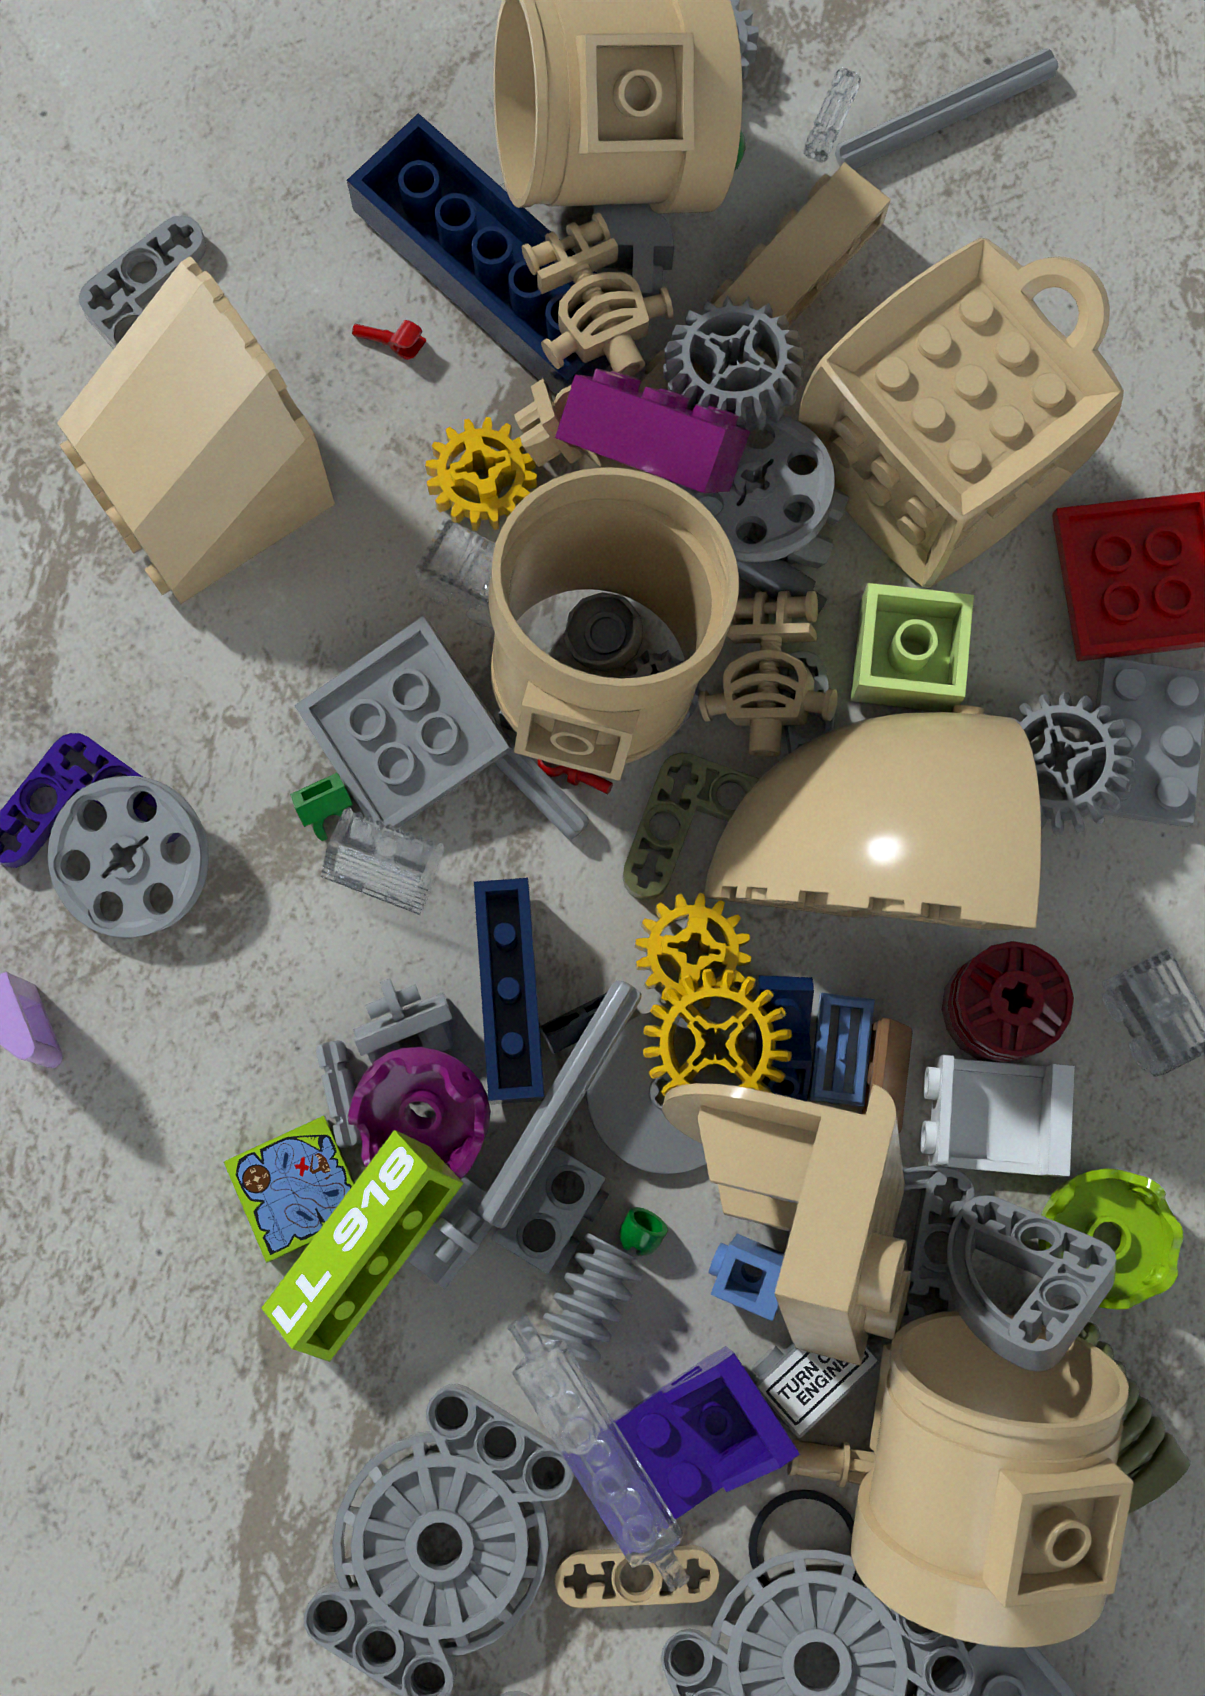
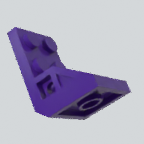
(706, 1433)

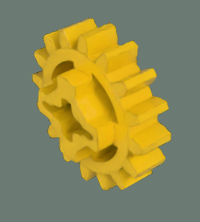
(464, 482)
(696, 929)

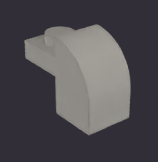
(642, 241)

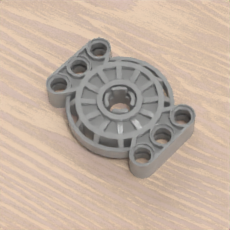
(448, 1599)
(810, 1606)

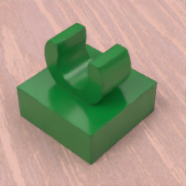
(319, 801)

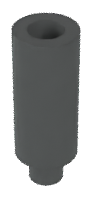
(777, 577)

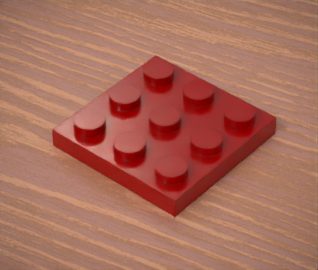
(1134, 574)

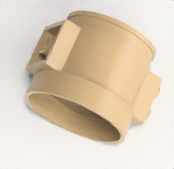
(618, 102)
(621, 537)
(993, 1487)

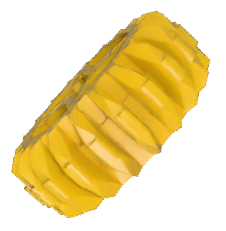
(684, 1008)

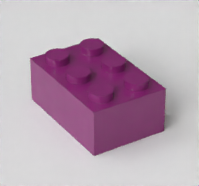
(653, 431)

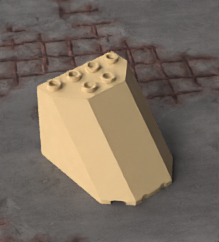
(194, 439)

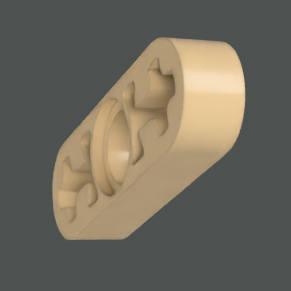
(623, 1597)

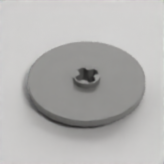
(625, 1105)

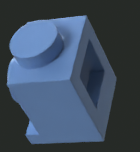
(740, 1288)

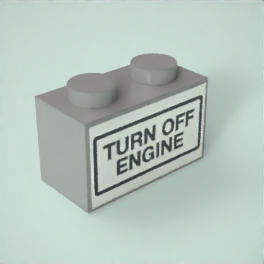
(806, 1384)

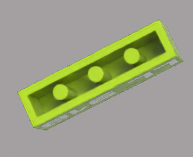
(361, 1246)

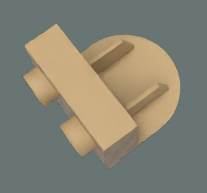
(827, 1181)

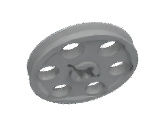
(780, 489)
(104, 853)

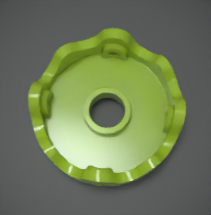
(1145, 1223)

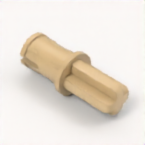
(831, 1462)

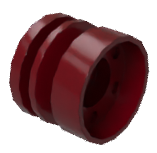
(979, 1015)

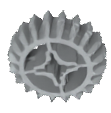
(724, 340)
(1081, 759)

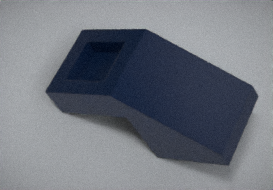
(796, 997)

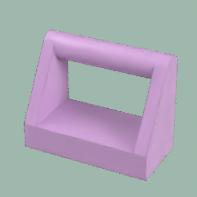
(25, 1024)

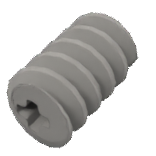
(592, 1298)

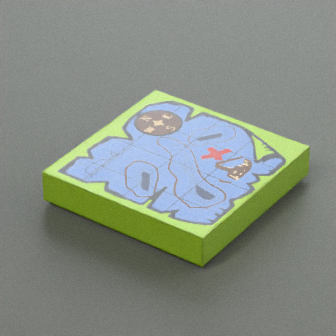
(290, 1186)

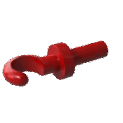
(576, 776)

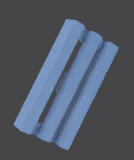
(836, 1094)

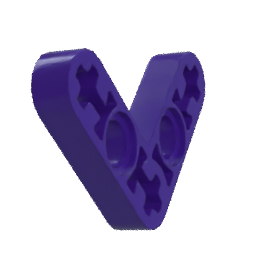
(53, 773)

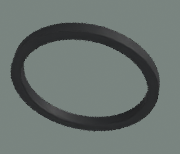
(782, 1499)

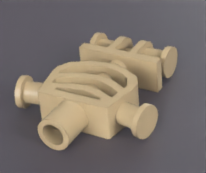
(613, 301)
(767, 709)

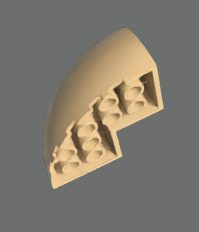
(894, 822)

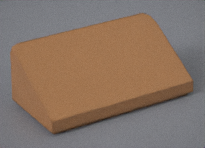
(889, 1062)

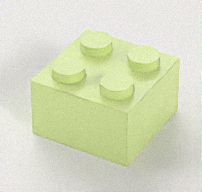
(912, 647)

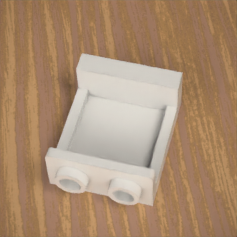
(999, 1117)

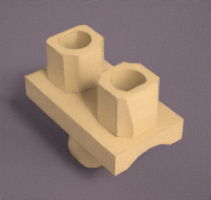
(540, 423)

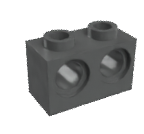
(541, 1204)

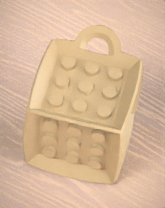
(963, 405)

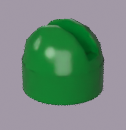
(642, 1231)

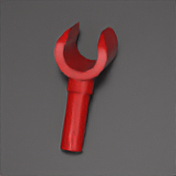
(404, 342)

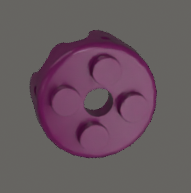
(428, 1077)

